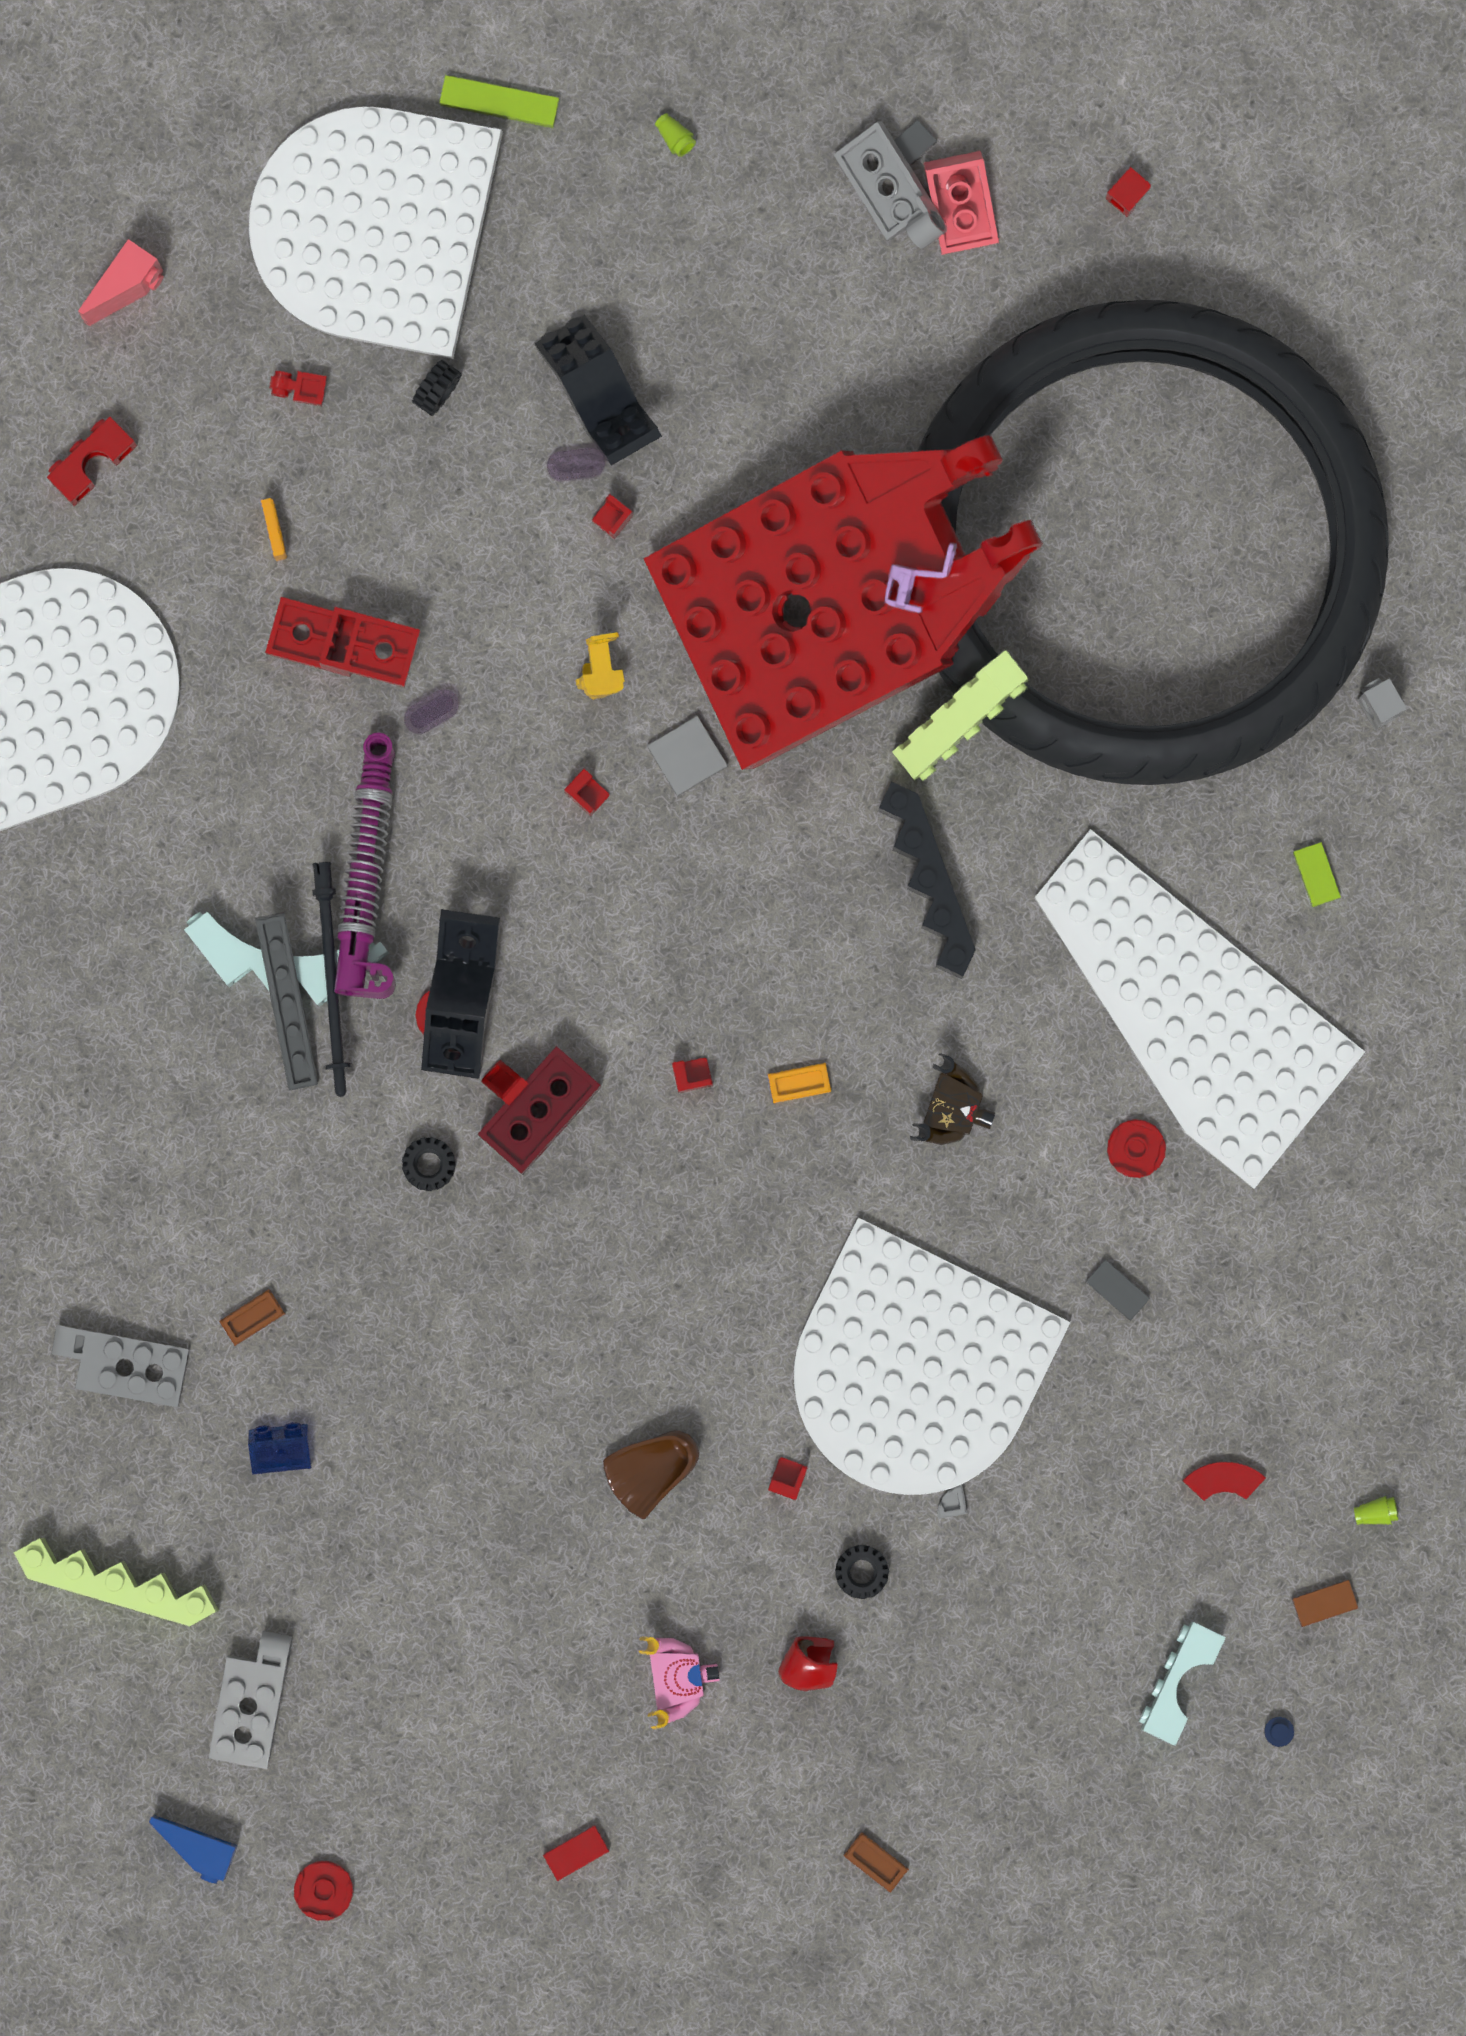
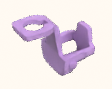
(906, 579)

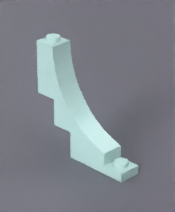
(236, 959)

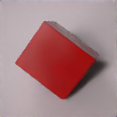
(1128, 191)
(612, 517)
(586, 792)
(692, 1075)
(787, 1478)

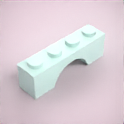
(1196, 1648)

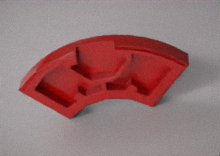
(1223, 1478)

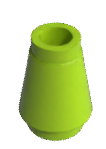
(676, 136)
(1377, 1512)

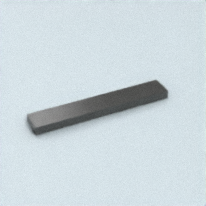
(286, 1001)

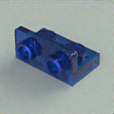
(279, 1448)

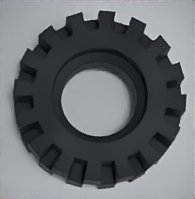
(436, 387)
(423, 1146)
(879, 1565)

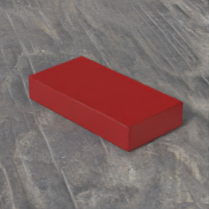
(504, 1082)
(576, 1853)

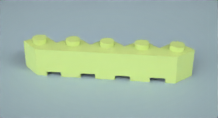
(961, 716)
(114, 1585)

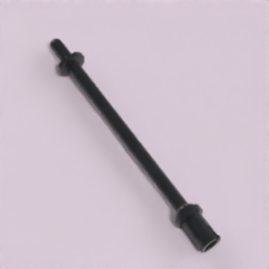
(324, 894)

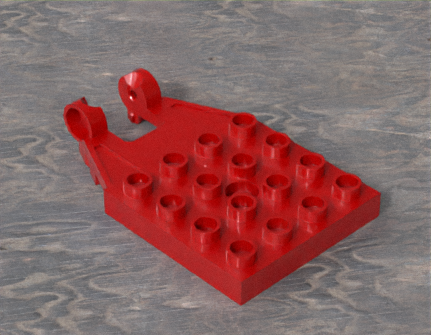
(834, 543)

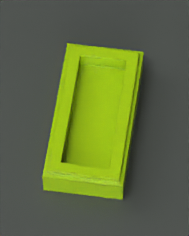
(1316, 874)

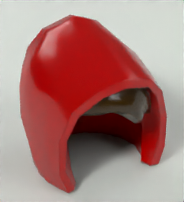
(808, 1665)

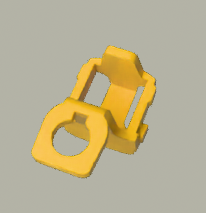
(597, 676)

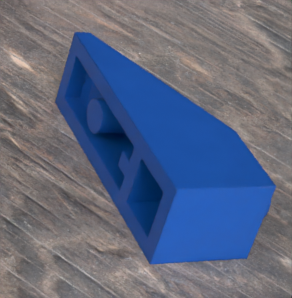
(200, 1850)

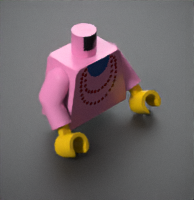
(676, 1678)

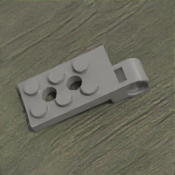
(908, 204)
(99, 1358)
(263, 1682)

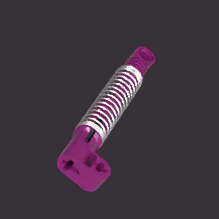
(363, 878)

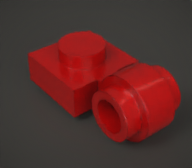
(307, 388)

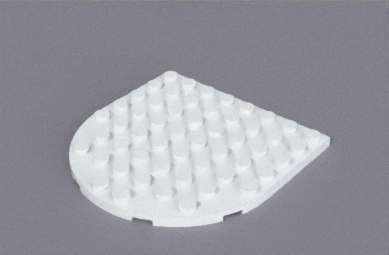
(375, 224)
(80, 690)
(917, 1366)

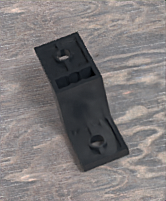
(597, 389)
(460, 993)

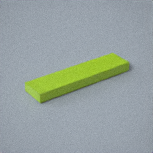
(499, 101)

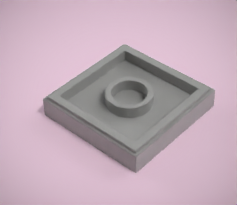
(687, 756)

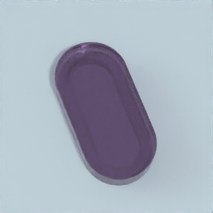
(576, 464)
(431, 711)

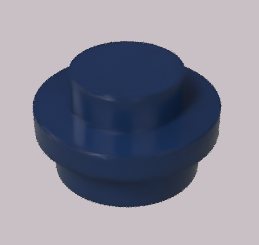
(1279, 1731)

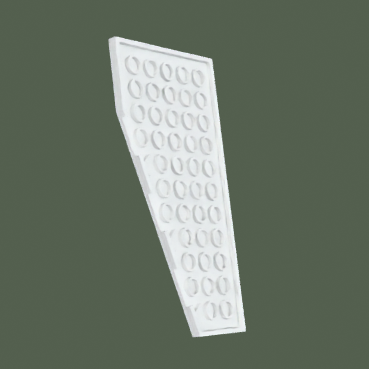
(1208, 1024)

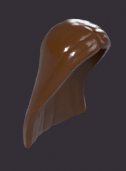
(650, 1470)

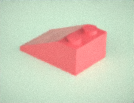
(963, 200)
(124, 282)

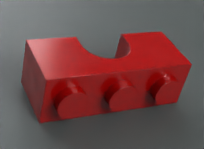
(106, 440)

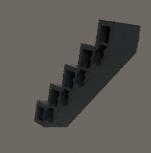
(930, 878)

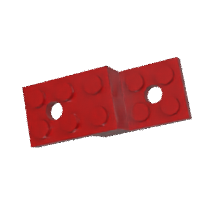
(343, 642)

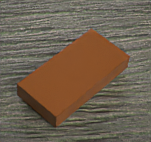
(252, 1317)
(1325, 1603)
(876, 1862)

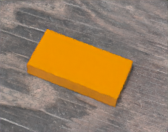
(274, 529)
(799, 1083)

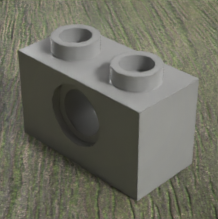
(1381, 703)

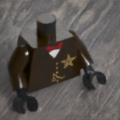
(953, 1106)

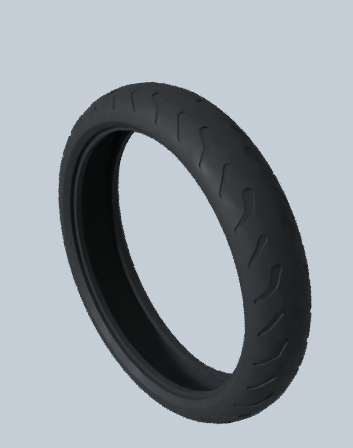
(1352, 501)

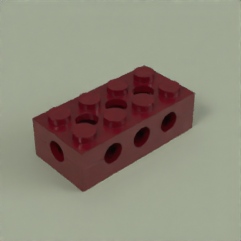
(560, 1113)

